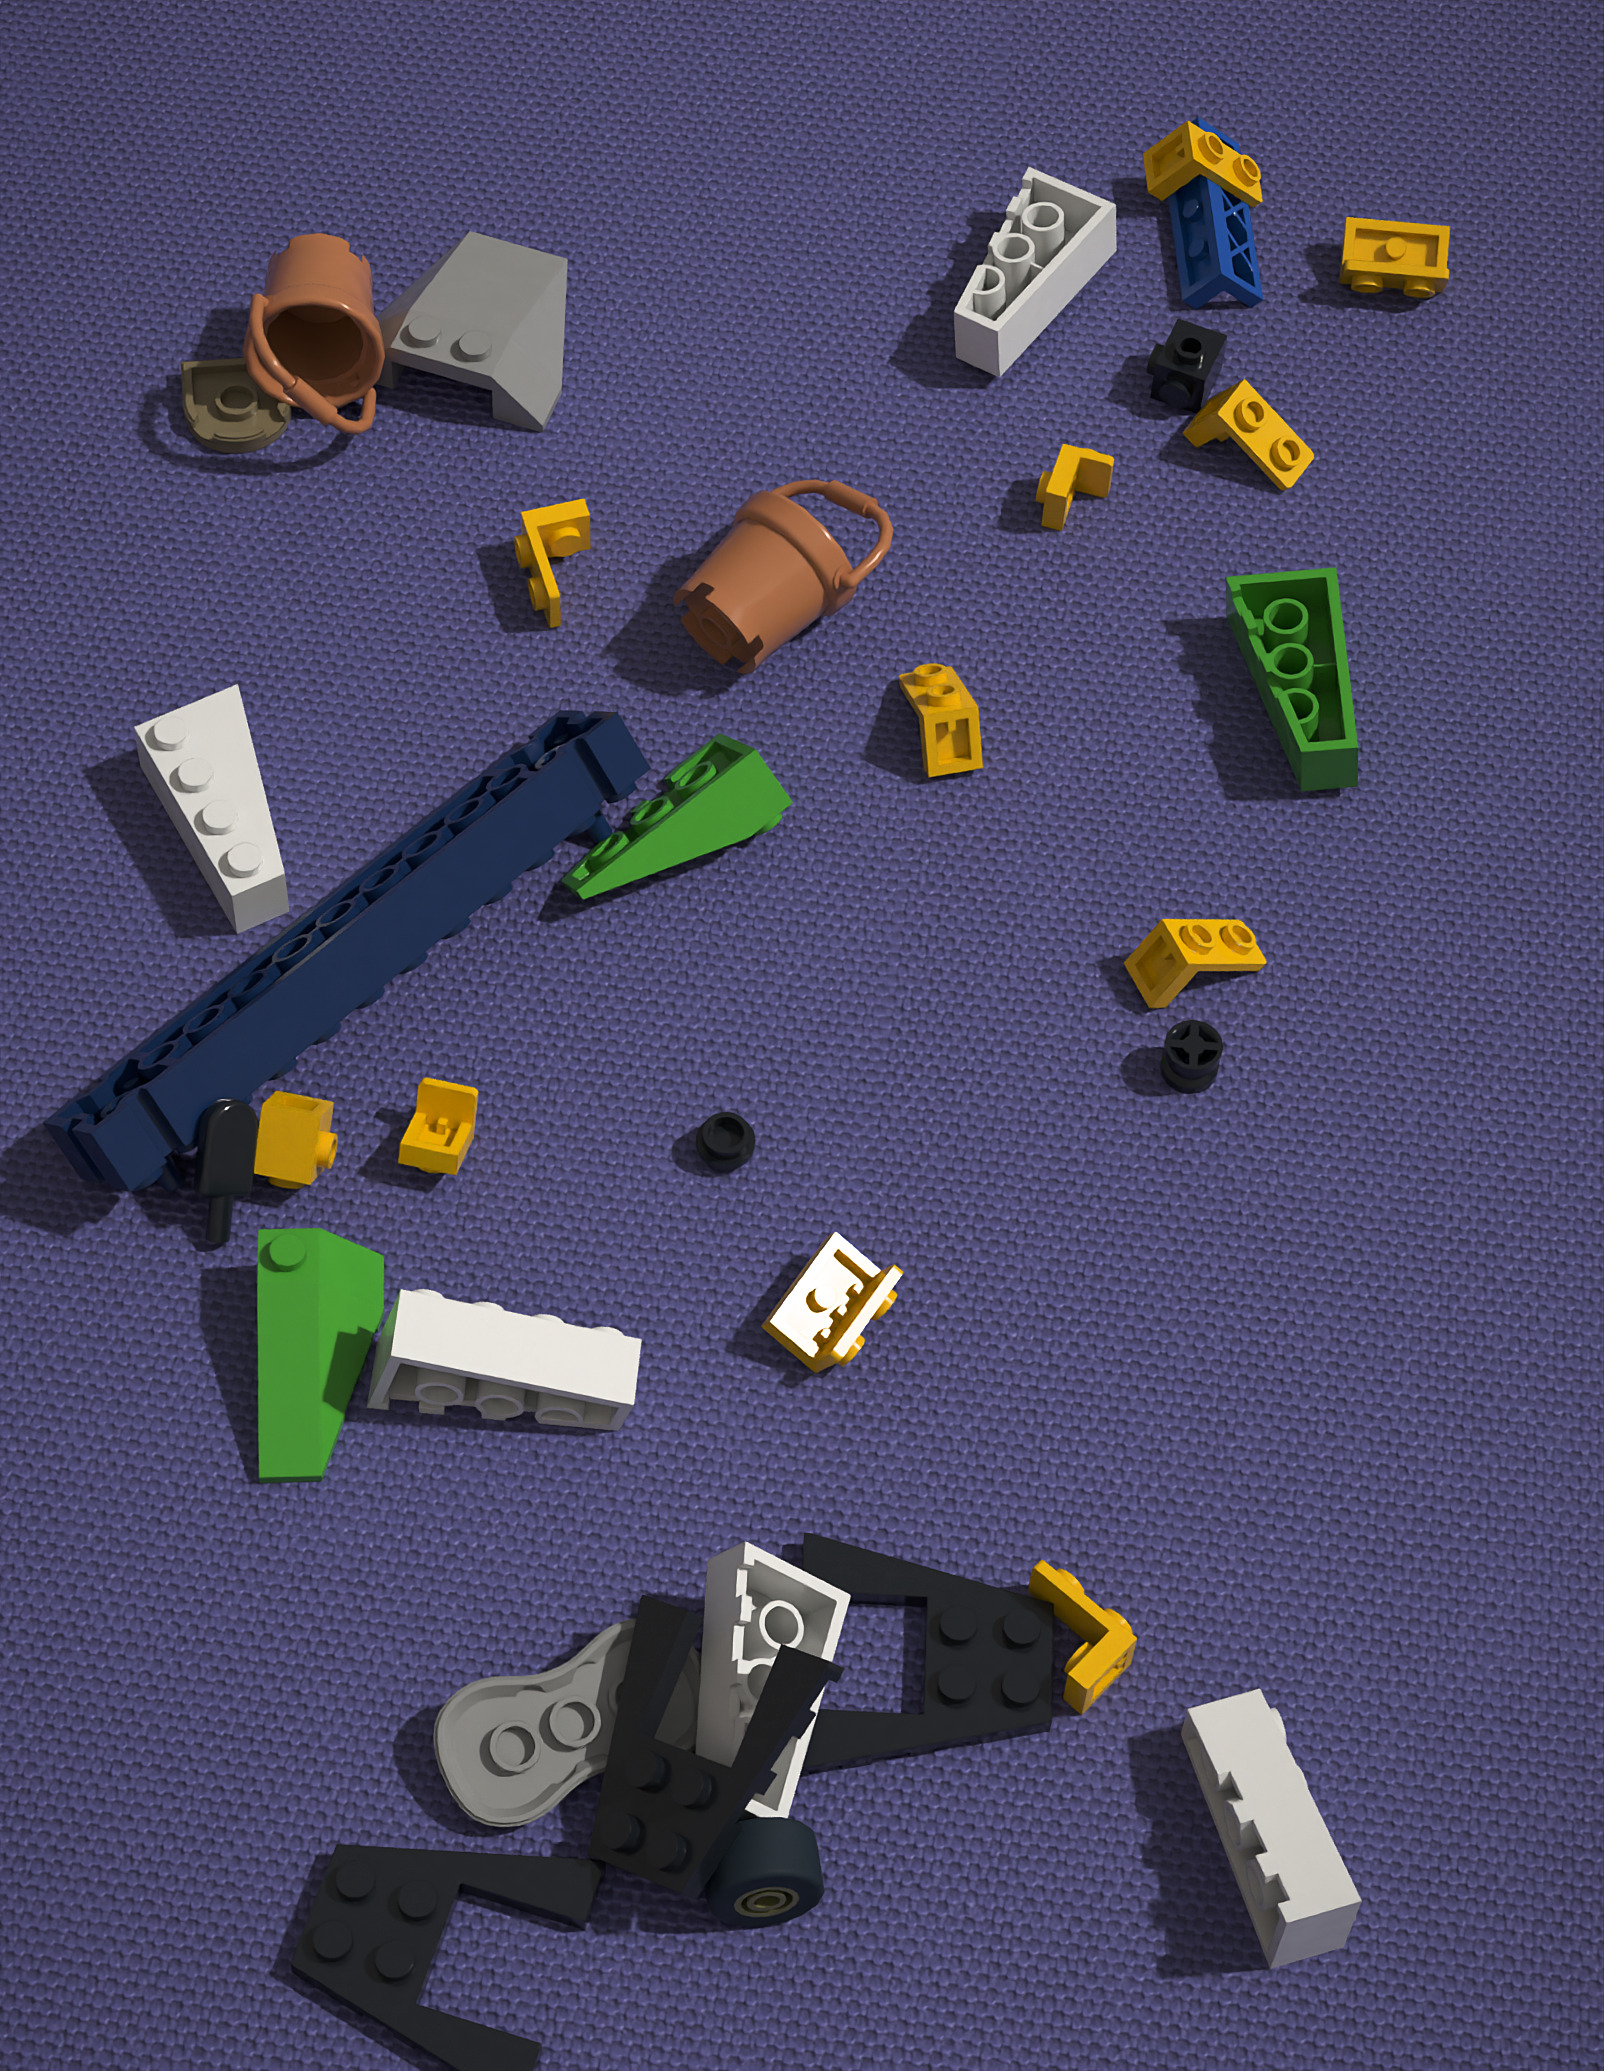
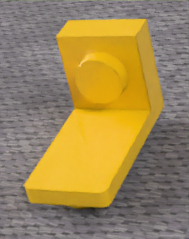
(1195, 152)
(1256, 428)
(546, 534)
(946, 719)
(1185, 946)
(1106, 1633)

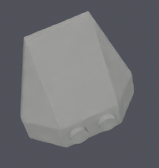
(488, 320)

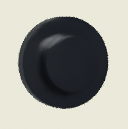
(725, 1141)

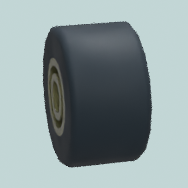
(767, 1874)

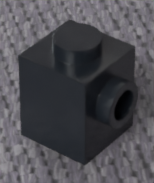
(1186, 366)

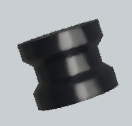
(1202, 1048)

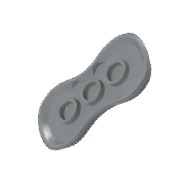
(529, 1740)

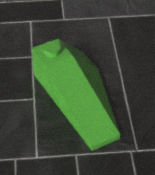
(711, 802)
(314, 1328)

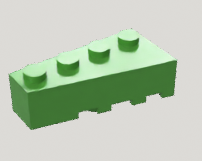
(1299, 662)

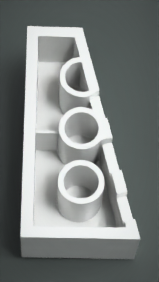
(1032, 270)
(214, 794)
(502, 1363)
(748, 1613)
(1270, 1828)

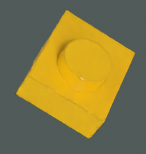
(1074, 471)
(440, 1127)

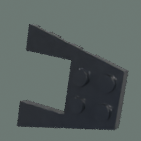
(982, 1660)
(669, 1808)
(385, 1922)

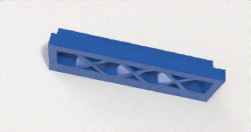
(1212, 238)

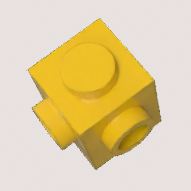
(294, 1139)

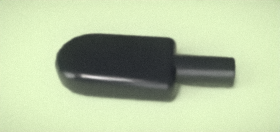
(225, 1161)

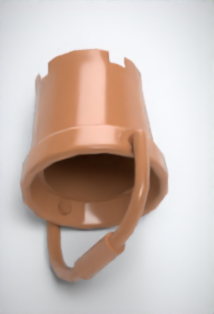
(316, 331)
(776, 573)

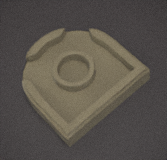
(229, 408)

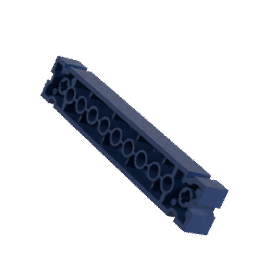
(348, 949)

